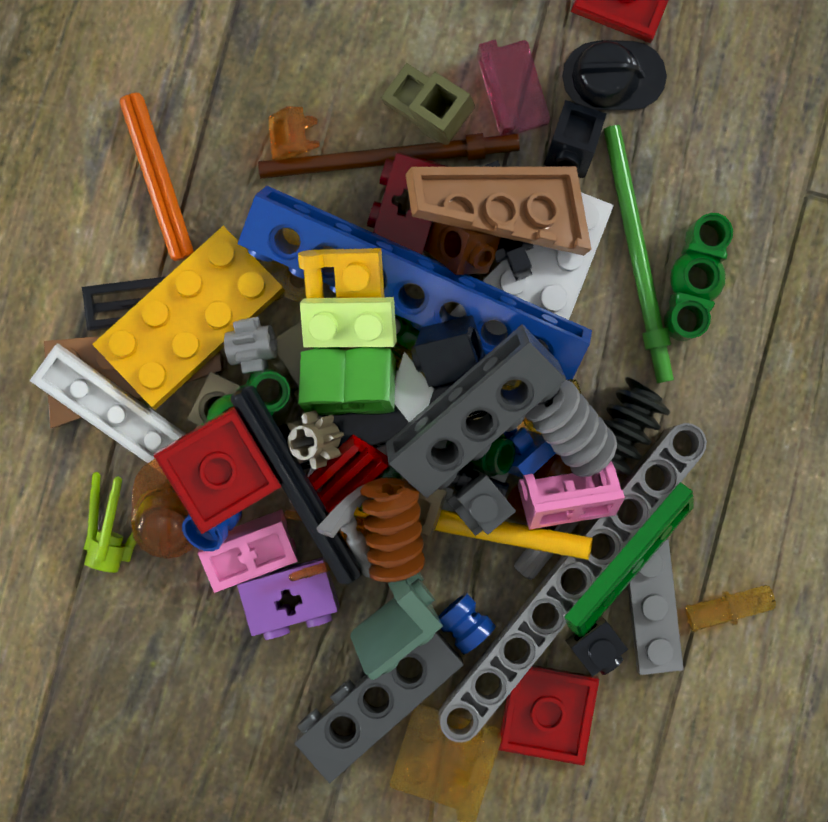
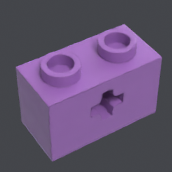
(266, 614)

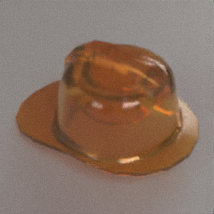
(157, 514)

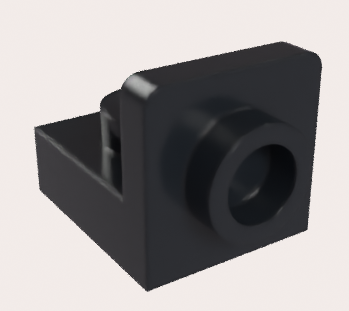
(575, 137)

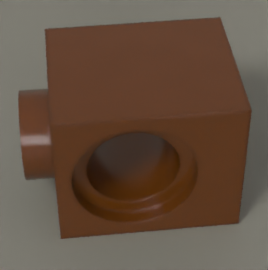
(462, 249)

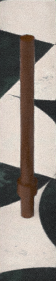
(473, 147)

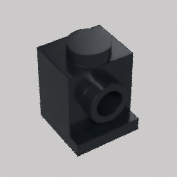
(599, 648)

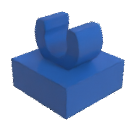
(530, 451)

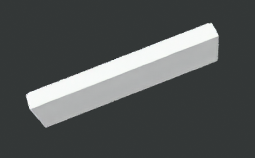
(104, 404)

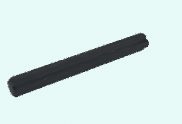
(294, 482)

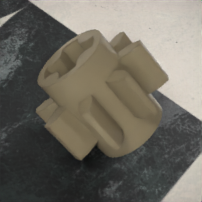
(314, 439)

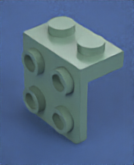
(396, 627)

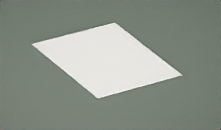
(411, 389)

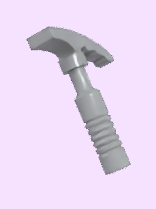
(343, 518)

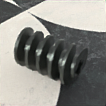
(631, 421)

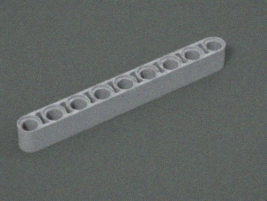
(550, 590)

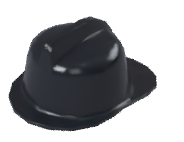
(614, 75)

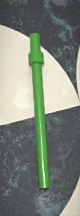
(656, 337)

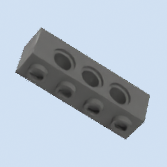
(480, 388)
(334, 752)

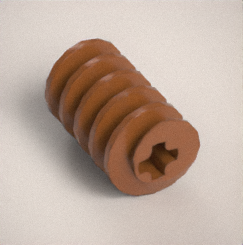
(394, 529)

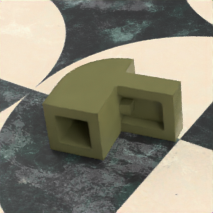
(430, 103)

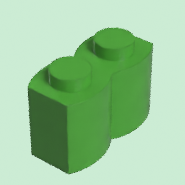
(347, 380)

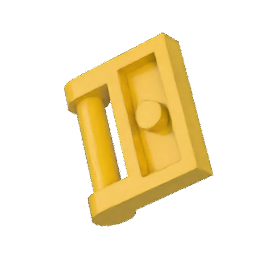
(355, 270)

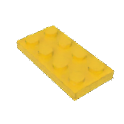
(186, 317)

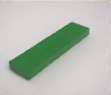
(630, 560)

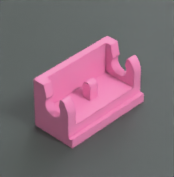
(570, 497)
(250, 552)

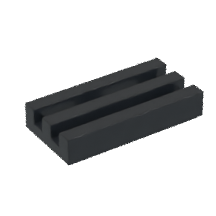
(112, 288)

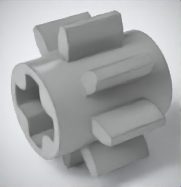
(250, 345)

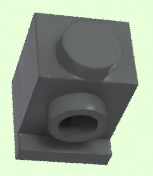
(481, 505)

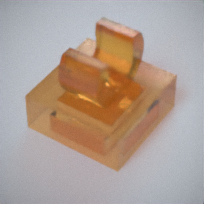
(288, 133)

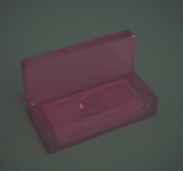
(513, 86)

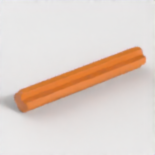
(156, 176)

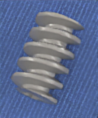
(574, 431)

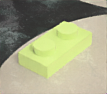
(348, 322)

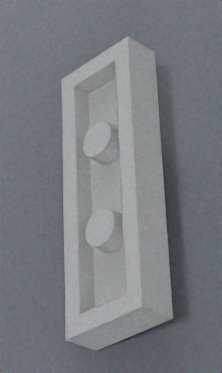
(655, 616)

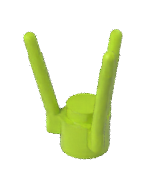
(104, 546)

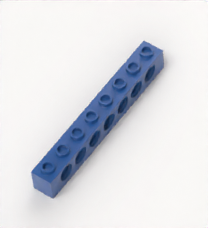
(317, 229)

